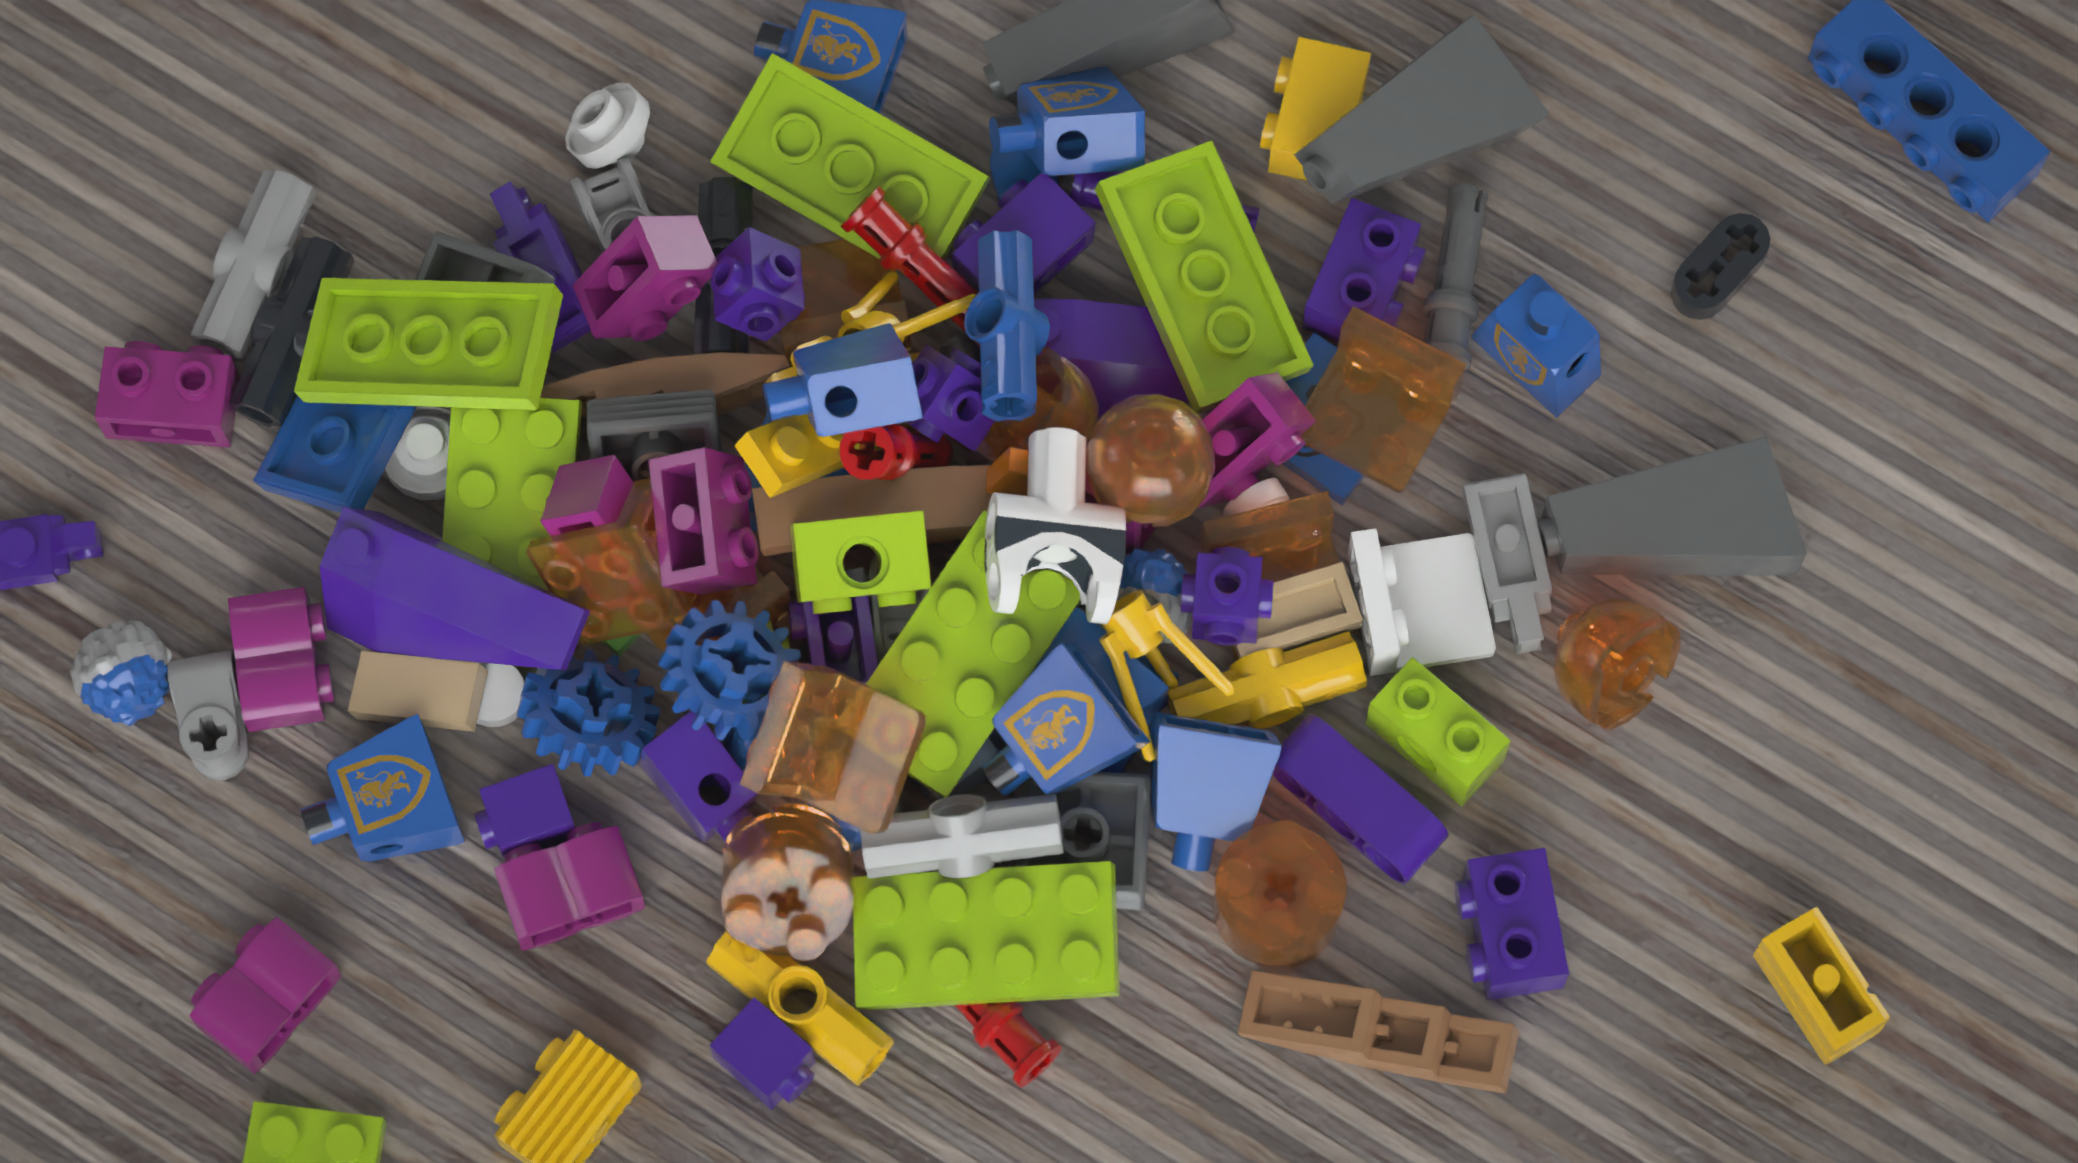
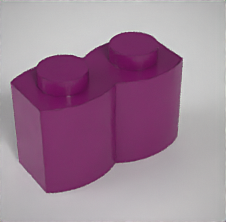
(279, 659)
(568, 885)
(263, 994)

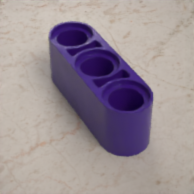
(1358, 799)

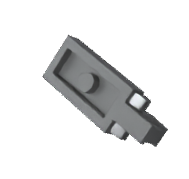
(1510, 555)

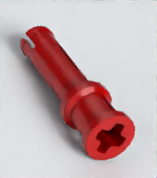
(904, 249)
(898, 455)
(1011, 1038)

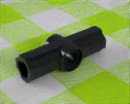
(724, 214)
(282, 331)

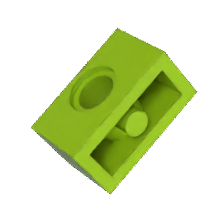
(894, 538)
(1437, 731)

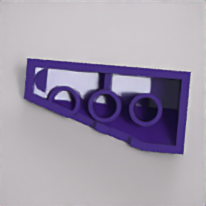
(1113, 348)
(431, 600)

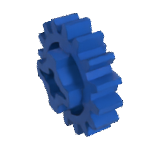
(726, 671)
(589, 713)

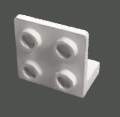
(1419, 601)

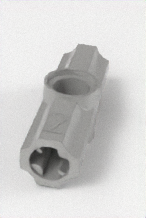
(253, 262)
(964, 836)

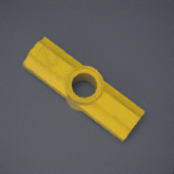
(1275, 684)
(830, 1027)

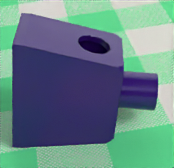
(684, 764)

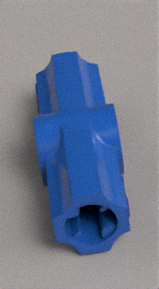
(1007, 326)

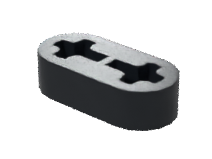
(1730, 275)

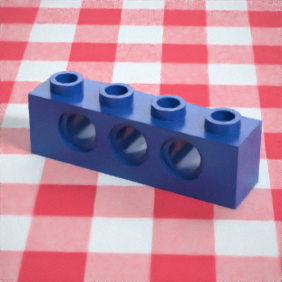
(1922, 73)

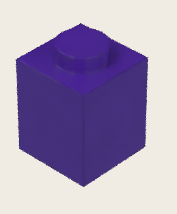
(525, 811)
(764, 1055)

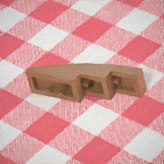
(731, 376)
(947, 496)
(1378, 1031)

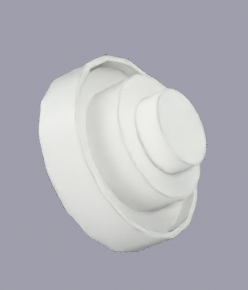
(608, 126)
(421, 455)

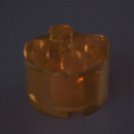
(1280, 858)
(787, 881)

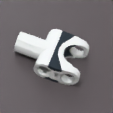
(1055, 529)

